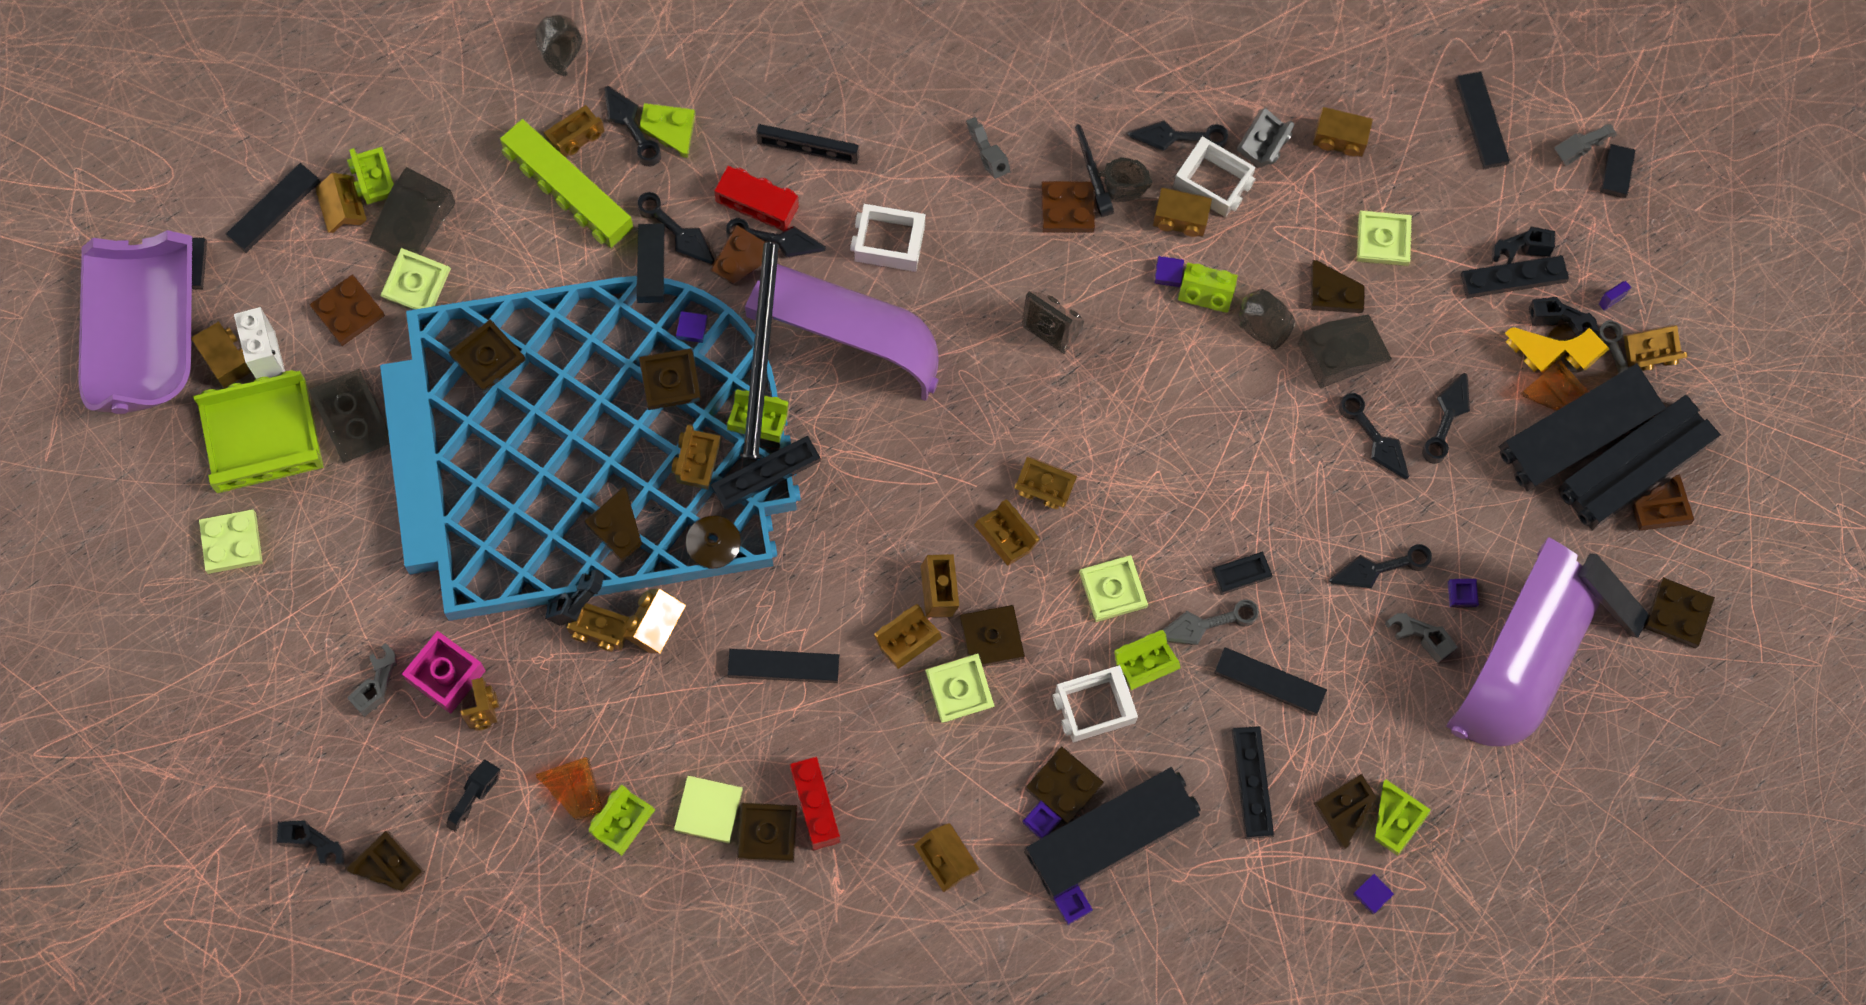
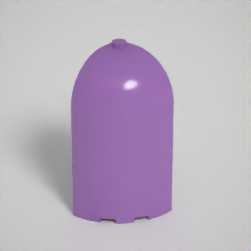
(854, 321)
(135, 322)
(1529, 653)

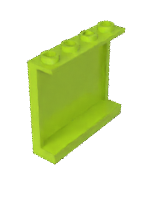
(259, 431)

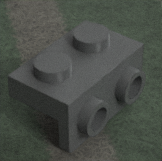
(1265, 139)

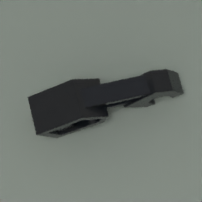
(1533, 242)
(1576, 319)
(567, 608)
(477, 786)
(324, 846)

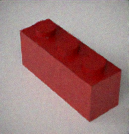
(756, 198)
(815, 803)

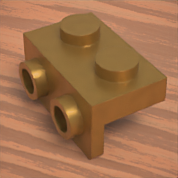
(575, 131)
(1654, 347)
(696, 458)
(1045, 482)
(1007, 532)
(600, 627)
(907, 636)
(486, 700)

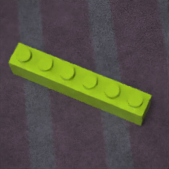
(566, 183)

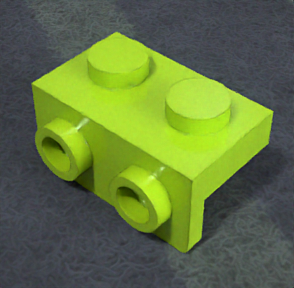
(372, 174)
(1207, 287)
(773, 420)
(1146, 659)
(620, 820)

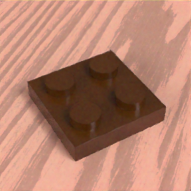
(1067, 207)
(347, 310)

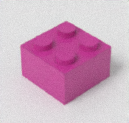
(443, 672)

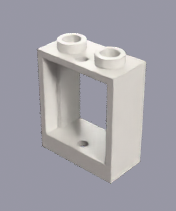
(1223, 159)
(887, 258)
(258, 343)
(1121, 694)

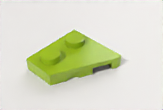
(669, 125)
(1398, 818)

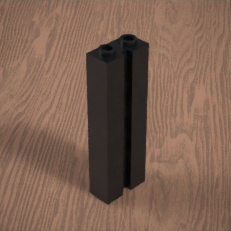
(1581, 427)
(1638, 462)
(1112, 833)

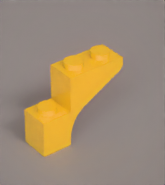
(1544, 351)

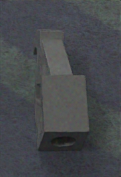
(1580, 144)
(992, 157)
(1415, 627)
(383, 670)

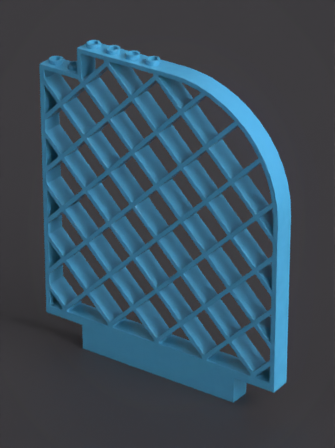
(419, 464)

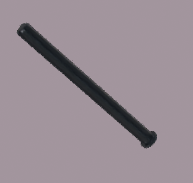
(760, 351)

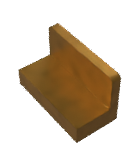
(340, 202)
(946, 856)

